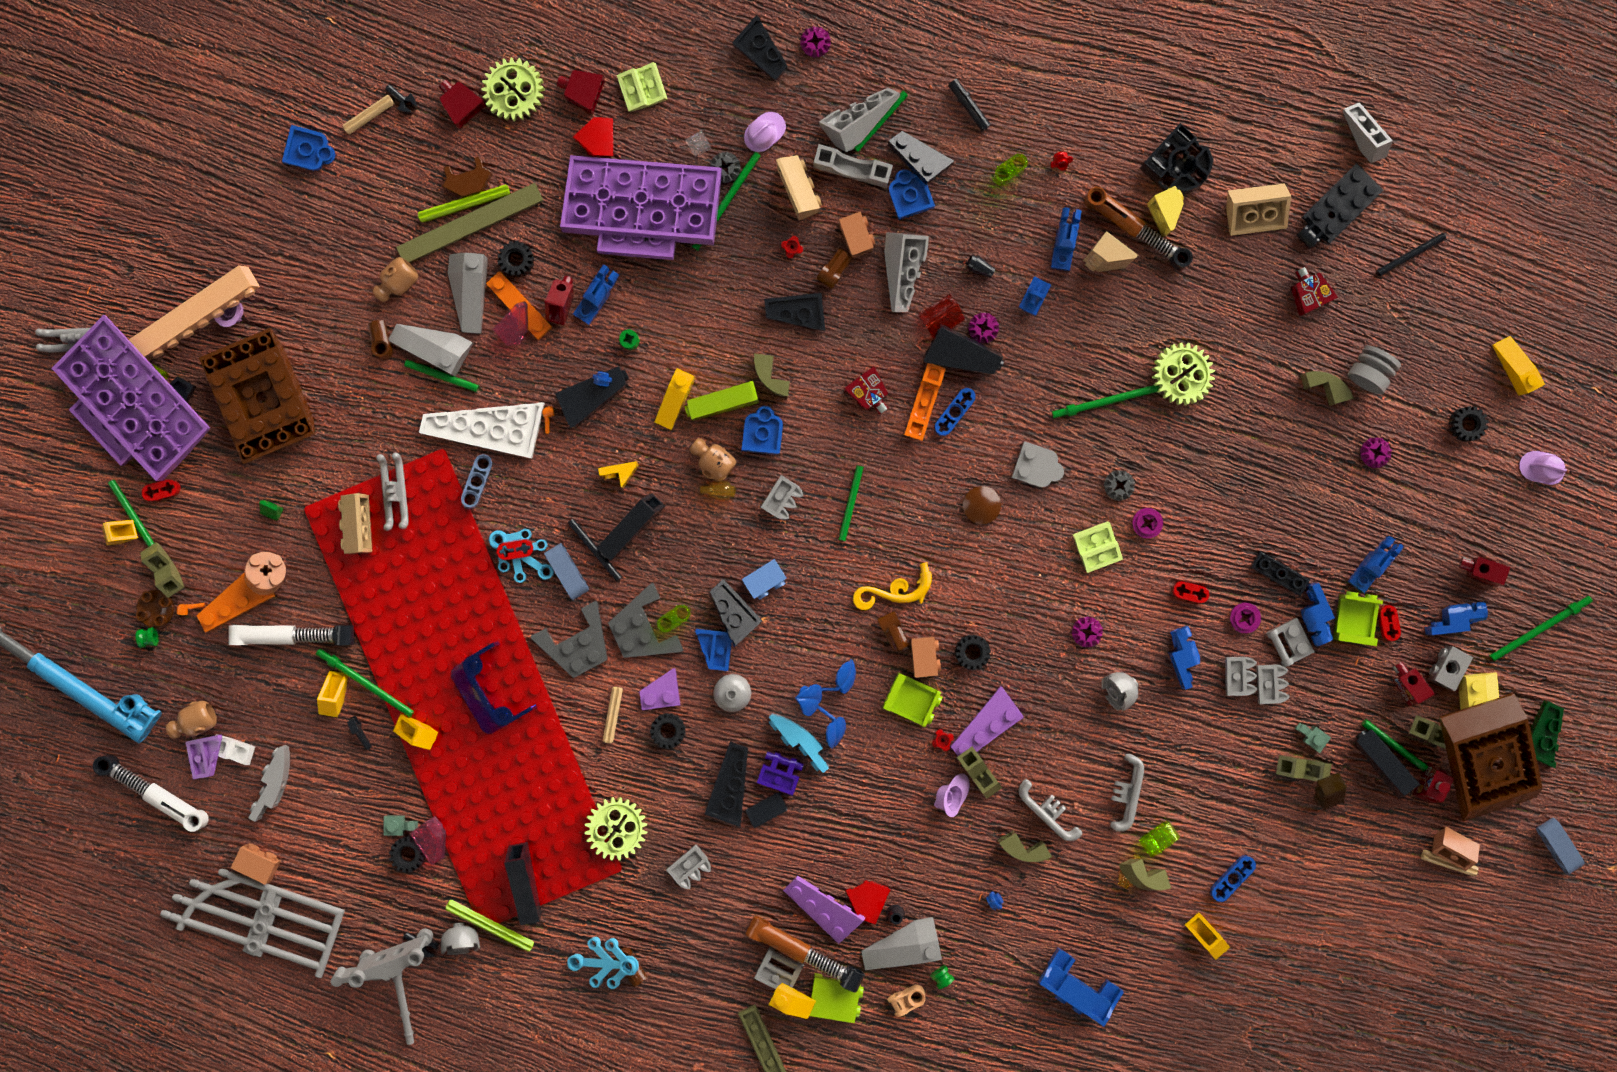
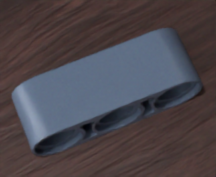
(475, 472)
(566, 571)
(1560, 846)

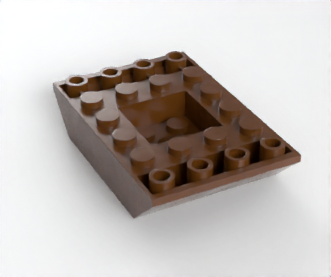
(237, 379)
(1479, 738)

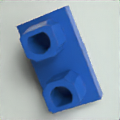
(1034, 296)

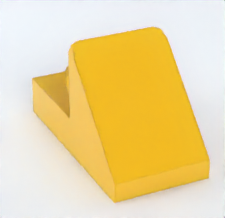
(624, 470)

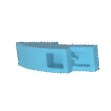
(794, 734)

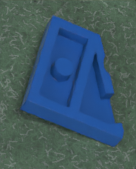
(716, 648)

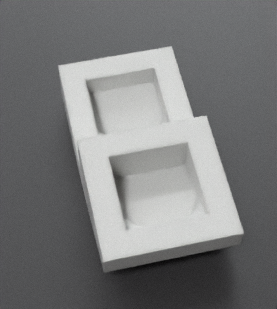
(236, 750)

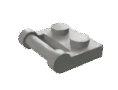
(1296, 640)
(773, 975)

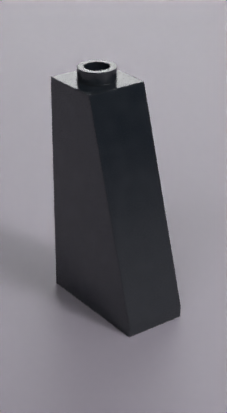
(959, 351)
(586, 398)
(630, 526)
(1386, 764)
(523, 883)

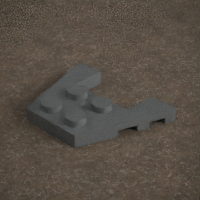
(635, 632)
(581, 650)

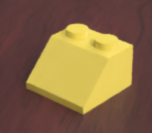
(1166, 209)
(1477, 689)

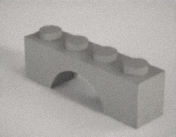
(867, 171)

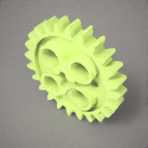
(525, 77)
(1173, 359)
(629, 839)

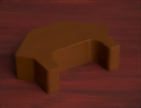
(468, 182)

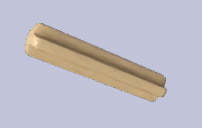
(368, 114)
(612, 714)
(1430, 857)

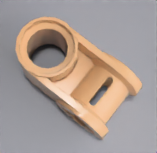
(906, 1001)

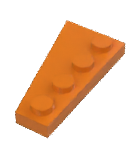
(230, 604)

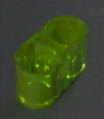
(1009, 168)
(675, 619)
(1159, 838)

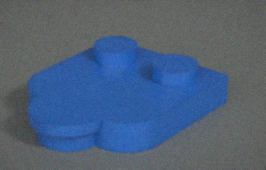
(307, 149)
(909, 195)
(762, 432)

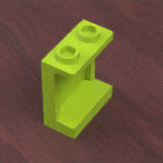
(1357, 618)
(912, 700)
(834, 1001)

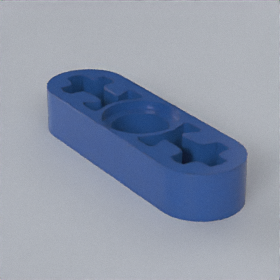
(950, 426)
(1224, 878)

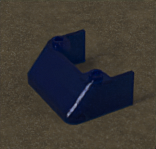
(465, 681)

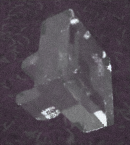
(698, 143)

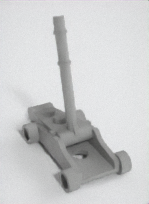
(387, 965)

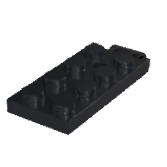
(1345, 201)

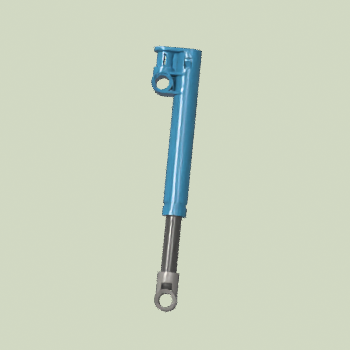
(133, 722)

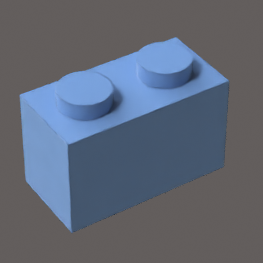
(764, 579)

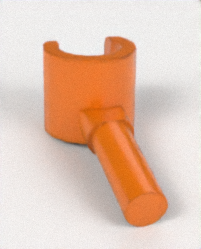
(548, 412)
(182, 609)

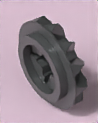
(733, 169)
(1110, 484)

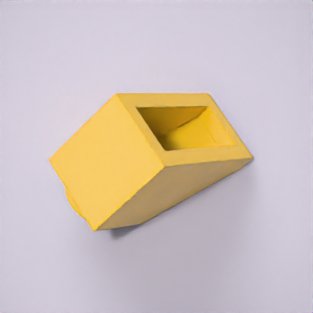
(119, 532)
(332, 694)
(415, 732)
(1207, 936)
(792, 1001)

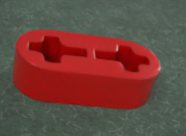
(160, 487)
(516, 553)
(1188, 596)
(1393, 621)

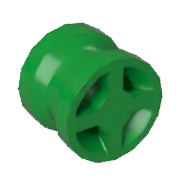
(630, 343)
(147, 637)
(942, 977)

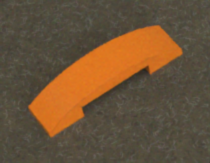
(924, 401)

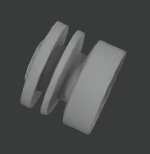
(1374, 370)

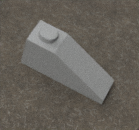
(1368, 134)

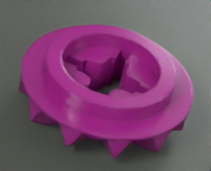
(822, 47)
(975, 331)
(1368, 456)
(1156, 524)
(1254, 619)
(1079, 636)

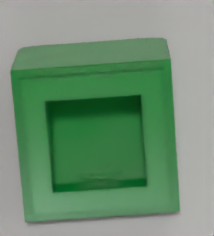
(270, 509)

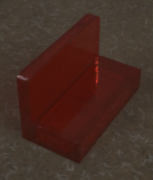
(942, 312)

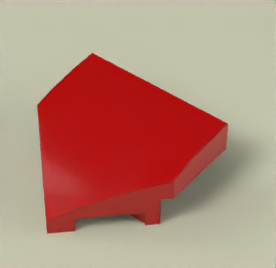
(597, 137)
(868, 900)

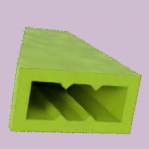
(722, 401)

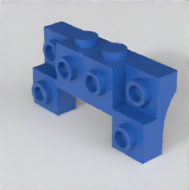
(1075, 992)

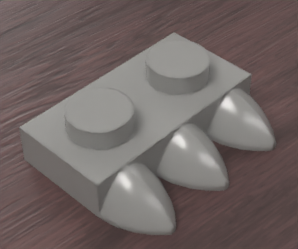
(781, 497)
(1238, 676)
(1269, 684)
(688, 865)

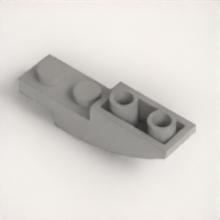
(276, 778)

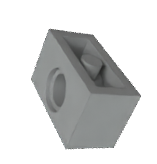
(1459, 663)

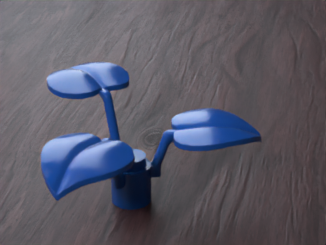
(811, 696)

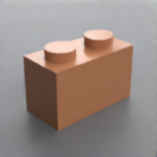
(856, 234)
(924, 656)
(1455, 848)
(256, 863)

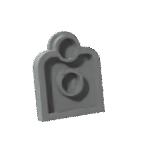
(1037, 466)

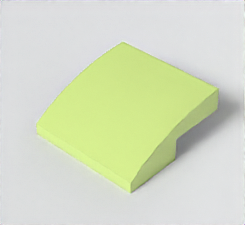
(642, 87)
(1097, 547)

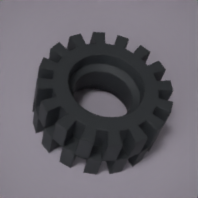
(513, 247)
(1476, 415)
(984, 652)
(656, 730)
(397, 859)

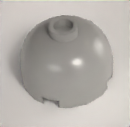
(1121, 690)
(732, 692)
(459, 940)

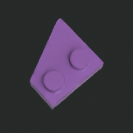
(661, 692)
(203, 755)

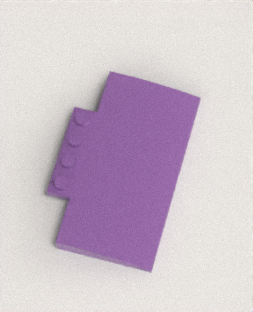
(640, 200)
(128, 402)

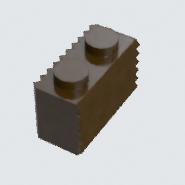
(1330, 791)

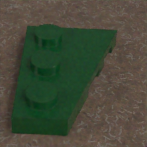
(1545, 732)

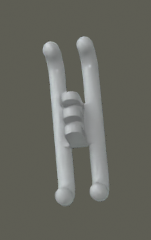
(68, 336)
(393, 491)
(1129, 794)
(1048, 812)

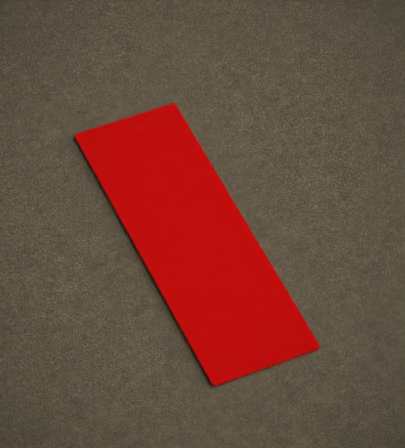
(418, 612)

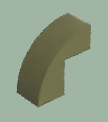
(764, 367)
(1334, 387)
(165, 572)
(1428, 731)
(1302, 768)
(979, 772)
(1014, 847)
(1136, 873)

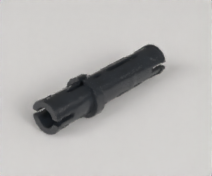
(968, 103)

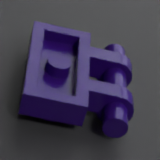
(777, 778)

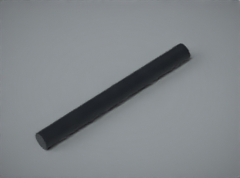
(1411, 254)
(593, 548)

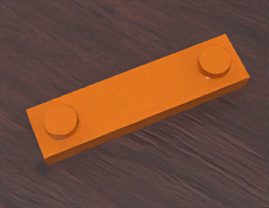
(511, 296)

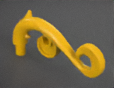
(925, 583)

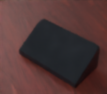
(766, 809)

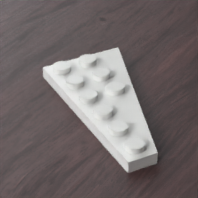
(495, 428)

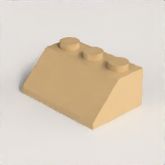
(798, 186)
(1258, 209)
(1109, 255)
(355, 523)

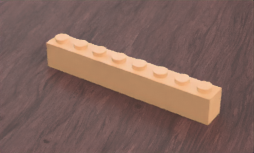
(195, 312)

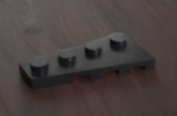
(728, 792)

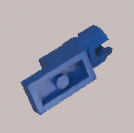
(1065, 240)
(596, 295)
(1375, 564)
(1317, 615)
(1458, 618)
(1184, 656)

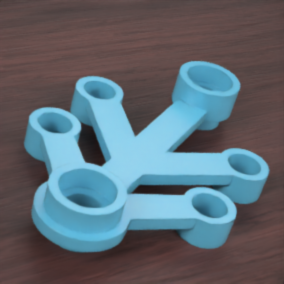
(517, 562)
(605, 963)

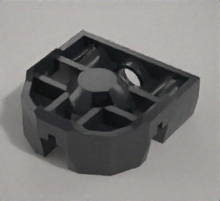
(1181, 140)

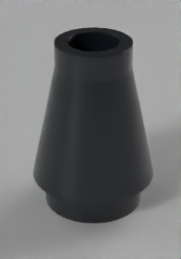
(979, 266)
(895, 910)

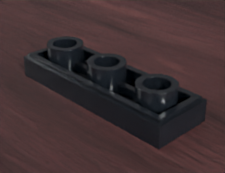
(1270, 567)

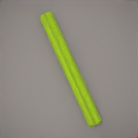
(463, 203)
(489, 925)

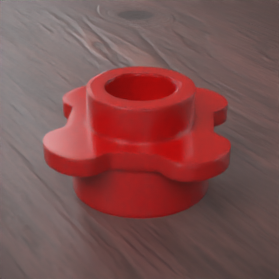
(1061, 161)
(791, 252)
(942, 735)

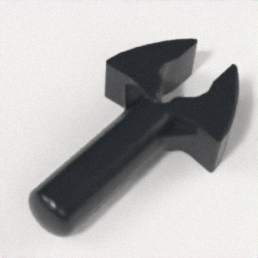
(402, 99)
(355, 728)
(408, 936)

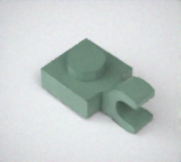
(1313, 737)
(396, 825)

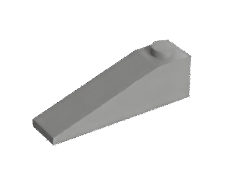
(851, 126)
(903, 260)
(468, 282)
(436, 347)
(908, 946)

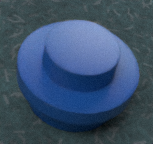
(602, 378)
(994, 900)

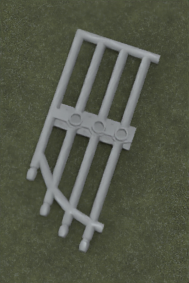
(263, 920)

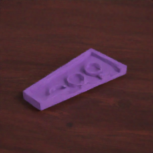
(989, 723)
(827, 913)

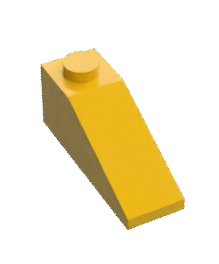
(1518, 366)
(674, 398)

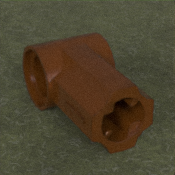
(832, 272)
(380, 338)
(892, 628)
(640, 975)

